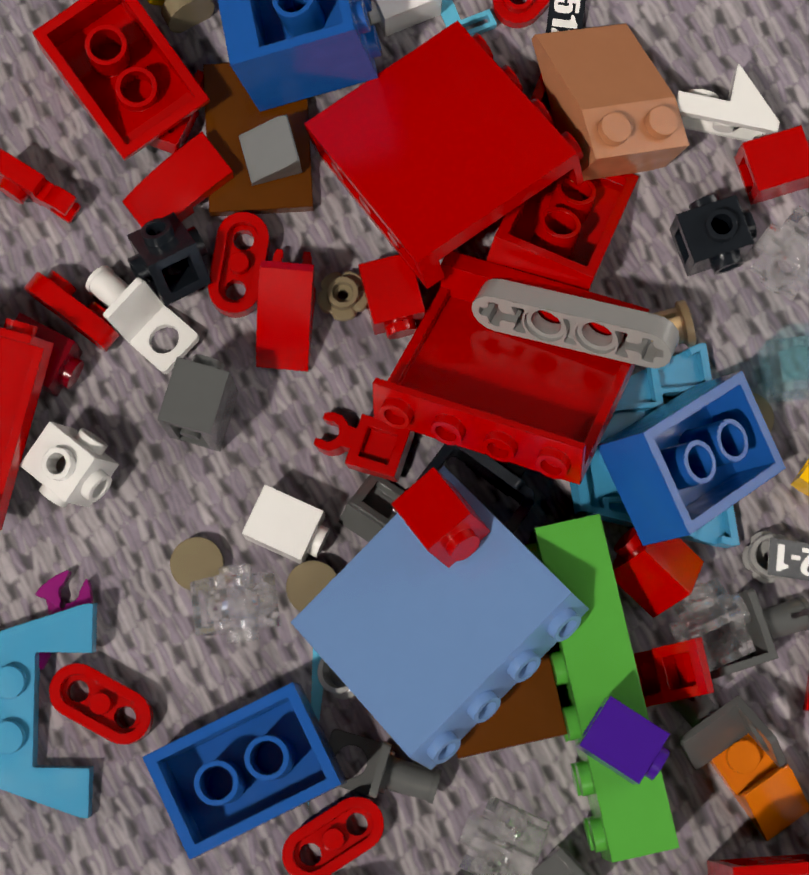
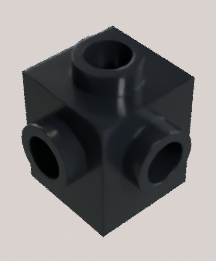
(713, 235)
(169, 258)

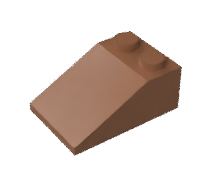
(610, 100)

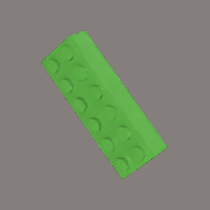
(597, 664)

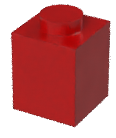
(774, 164)
(392, 296)
(441, 518)
(655, 573)

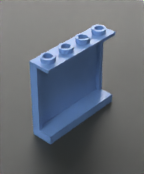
(436, 642)

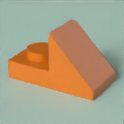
(762, 788)

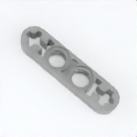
(501, 308)

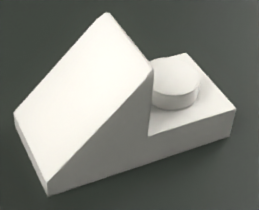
(739, 117)

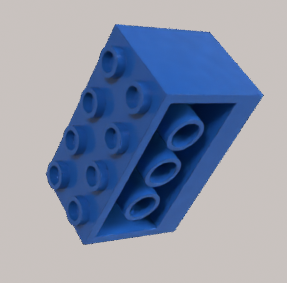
(299, 47)

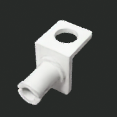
(138, 315)

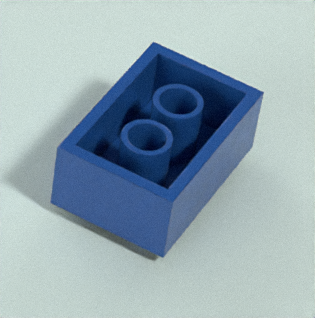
(691, 458)
(244, 769)

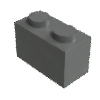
(198, 402)

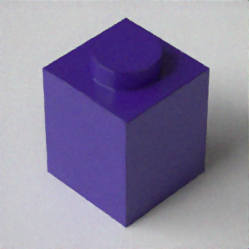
(624, 742)

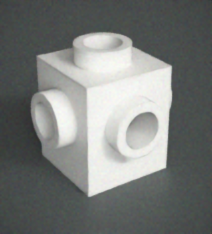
(70, 465)

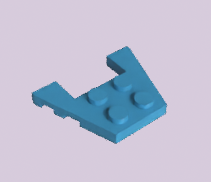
(642, 396)
(54, 786)

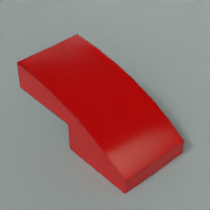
(179, 182)
(284, 315)
(674, 672)

